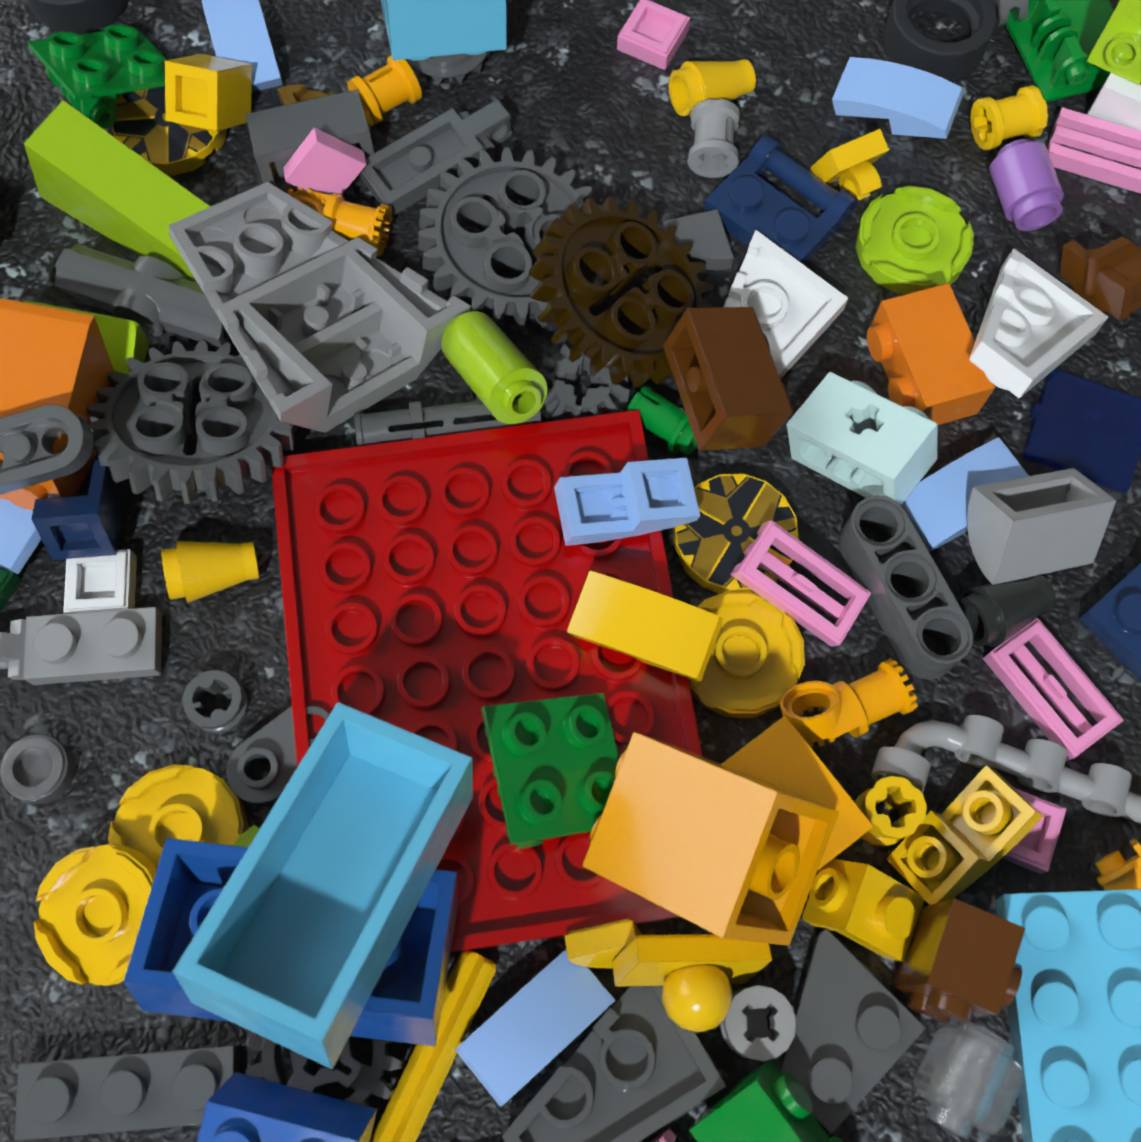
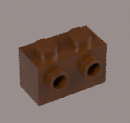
(727, 378)
(960, 962)

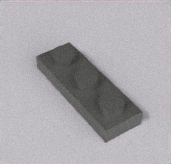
(119, 1092)

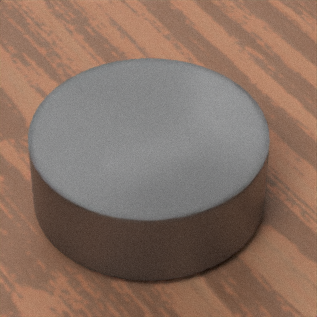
(37, 769)

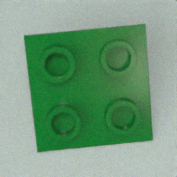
(1057, 43)
(99, 66)
(551, 765)

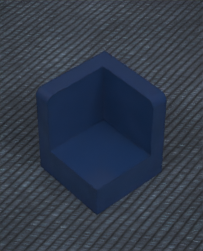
(82, 523)

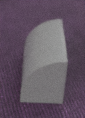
(1037, 524)

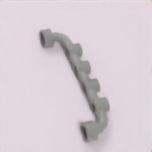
(1038, 767)

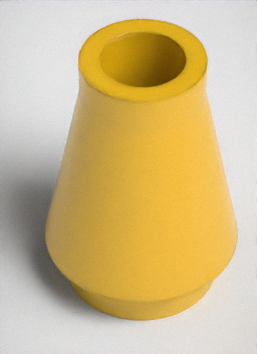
(709, 80)
(207, 567)

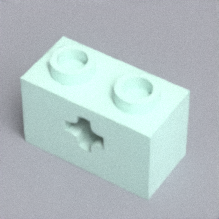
(863, 439)

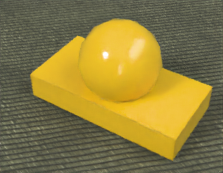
(693, 973)

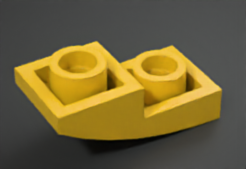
(645, 625)
(966, 839)

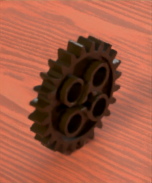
(599, 254)

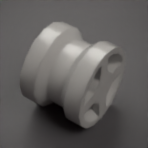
(753, 1022)

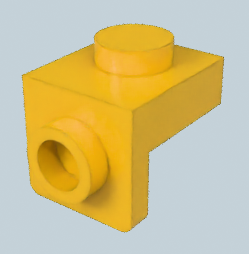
(864, 907)

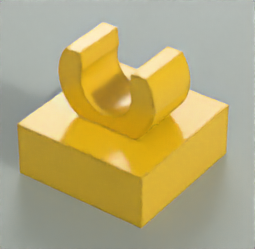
(853, 164)

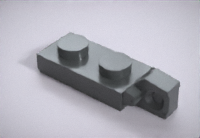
(413, 163)

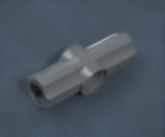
(140, 292)

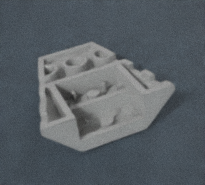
(309, 309)

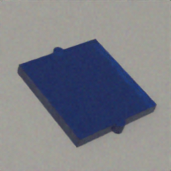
(1086, 430)

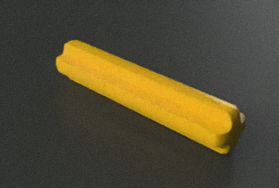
(430, 1064)

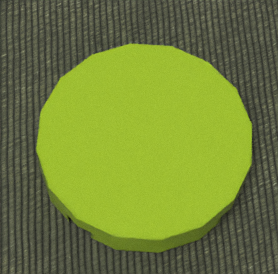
(913, 240)

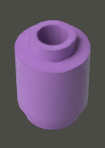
(1027, 184)

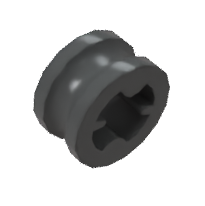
(211, 683)

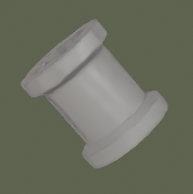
(713, 146)

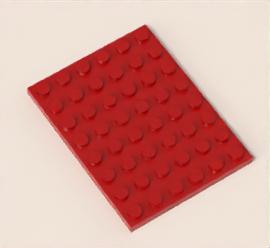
(446, 587)

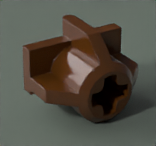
(1105, 275)

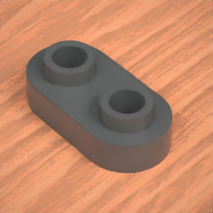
(28, 446)
(273, 743)

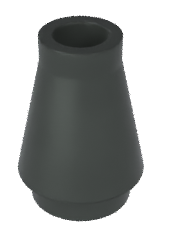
(1005, 608)

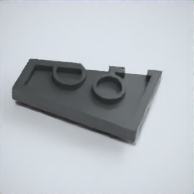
(623, 1080)

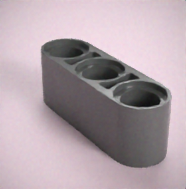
(906, 558)

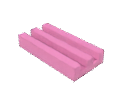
(1106, 143)
(757, 554)
(1034, 702)

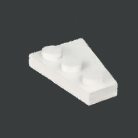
(787, 299)
(1030, 326)

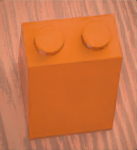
(44, 361)

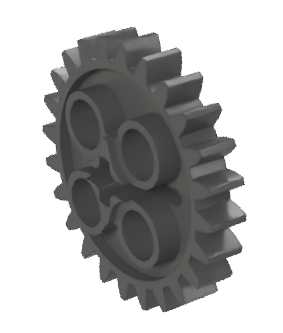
(509, 231)
(149, 414)

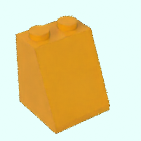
(709, 842)

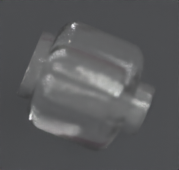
(969, 1079)

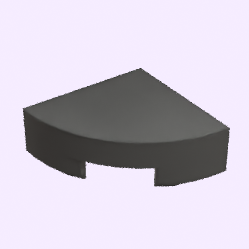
(707, 236)

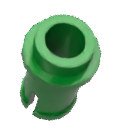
(664, 420)

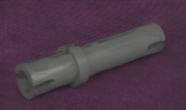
(375, 427)

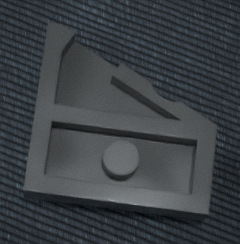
(844, 1032)

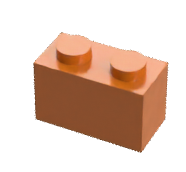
(927, 355)

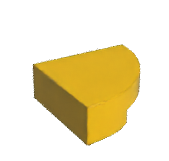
(600, 944)

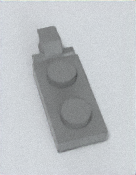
(83, 646)

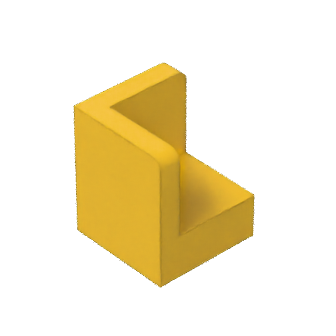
(207, 91)

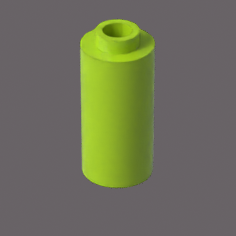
(494, 367)

